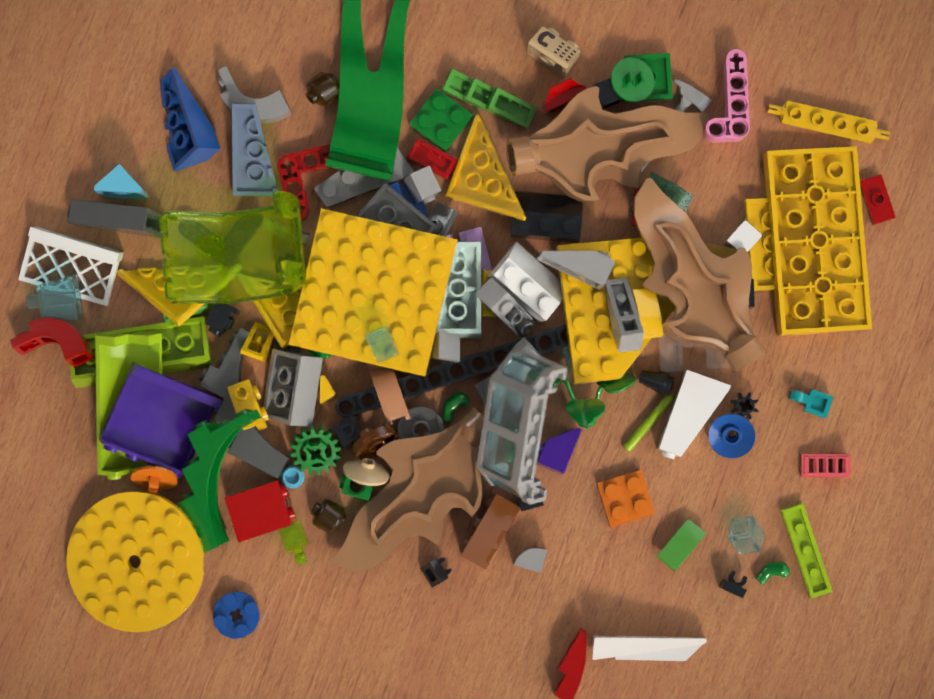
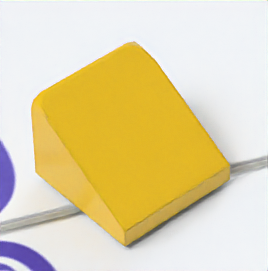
(326, 390)

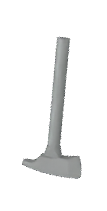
(689, 96)

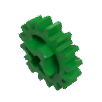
(318, 459)

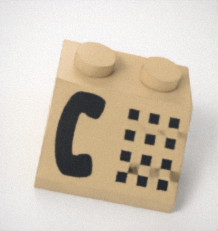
(553, 51)

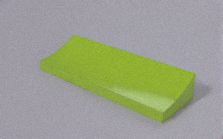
(182, 349)

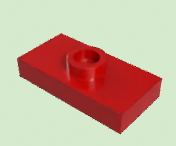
(428, 155)
(877, 200)

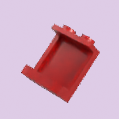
(260, 510)

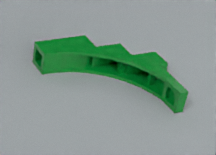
(202, 475)

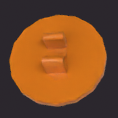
(154, 478)

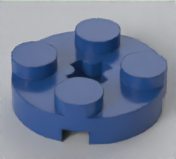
(223, 619)

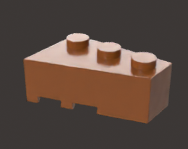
(489, 530)

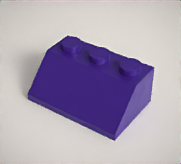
(557, 451)

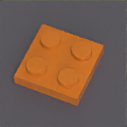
(625, 498)

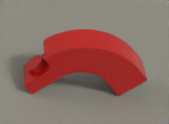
(54, 331)

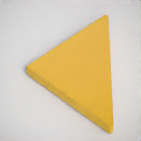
(481, 176)
(150, 284)
(279, 315)

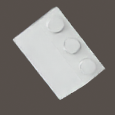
(528, 282)

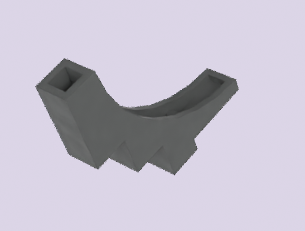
(249, 443)

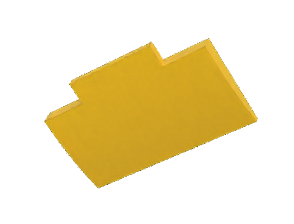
(812, 241)

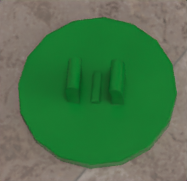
(632, 80)

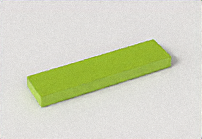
(806, 550)

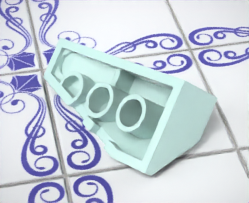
(461, 306)

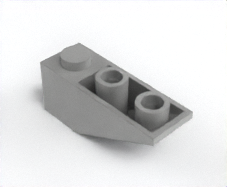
(506, 308)

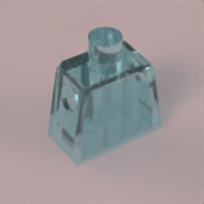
(58, 299)

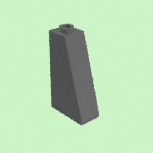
(115, 218)

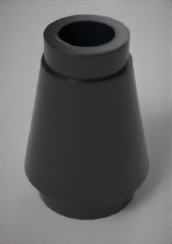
(657, 381)

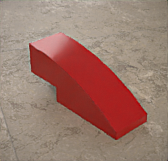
(572, 666)

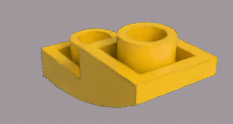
(649, 312)

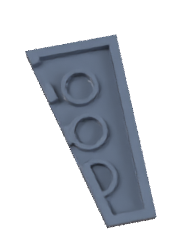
(250, 156)

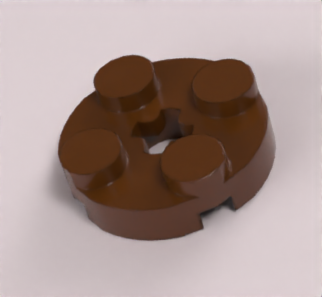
(373, 440)

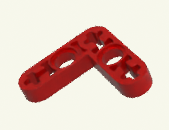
(300, 168)

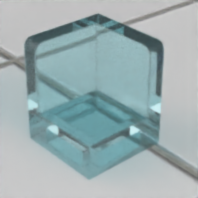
(382, 344)
(746, 535)

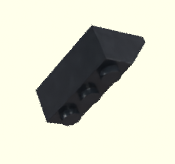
(548, 218)

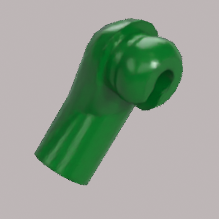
(452, 403)
(773, 569)

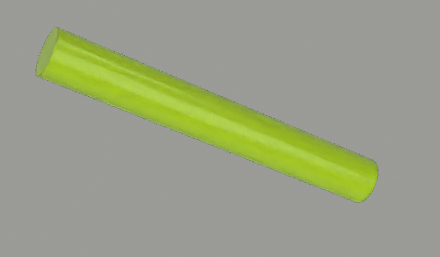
(648, 422)

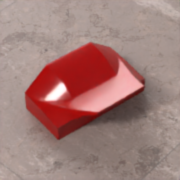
(560, 95)

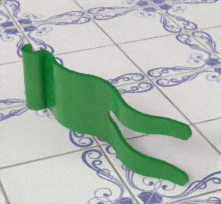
(369, 101)

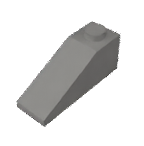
(585, 266)
(623, 316)

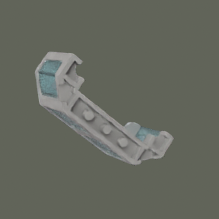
(515, 423)

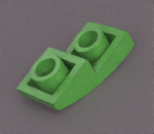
(681, 545)

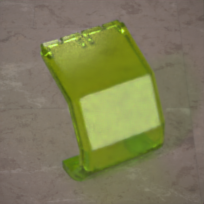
(233, 253)

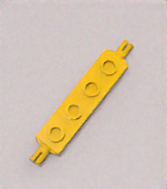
(828, 122)

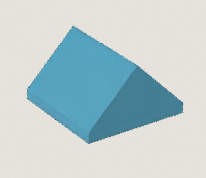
(120, 185)

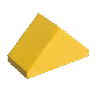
(258, 342)

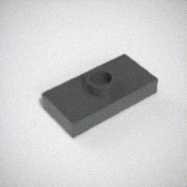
(443, 217)

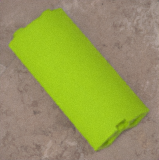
(113, 361)

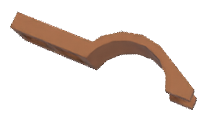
(388, 392)

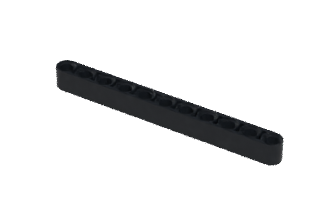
(444, 370)

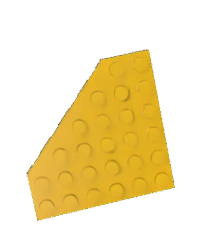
(587, 314)

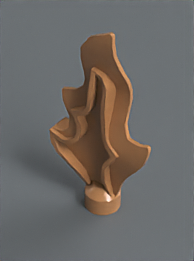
(599, 145)
(703, 287)
(426, 483)

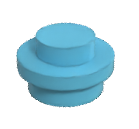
(292, 477)

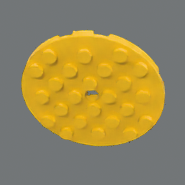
(168, 554)

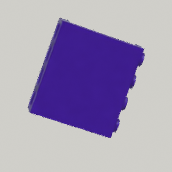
(155, 417)

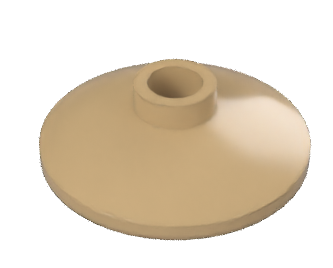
(366, 472)

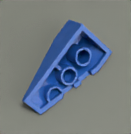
(189, 129)

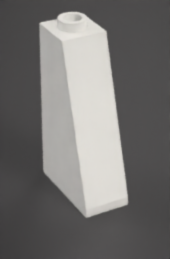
(691, 409)

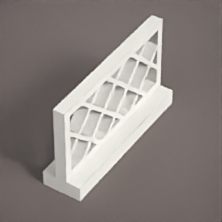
(75, 246)

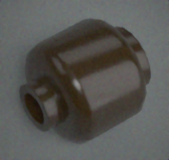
(322, 88)
(328, 516)

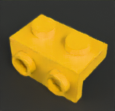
(246, 397)

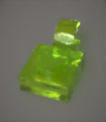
(294, 540)

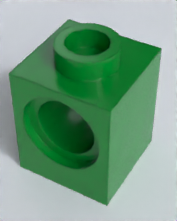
(365, 492)

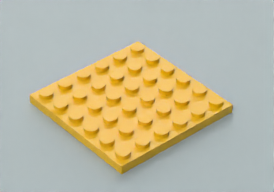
(369, 279)

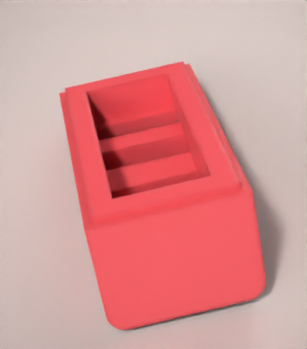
(845, 465)

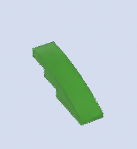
(488, 98)

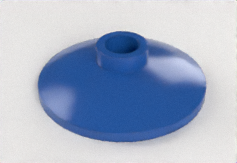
(728, 445)

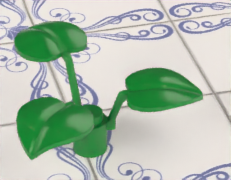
(587, 411)

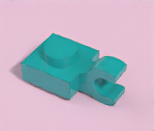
(815, 402)

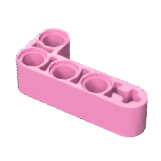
(732, 95)

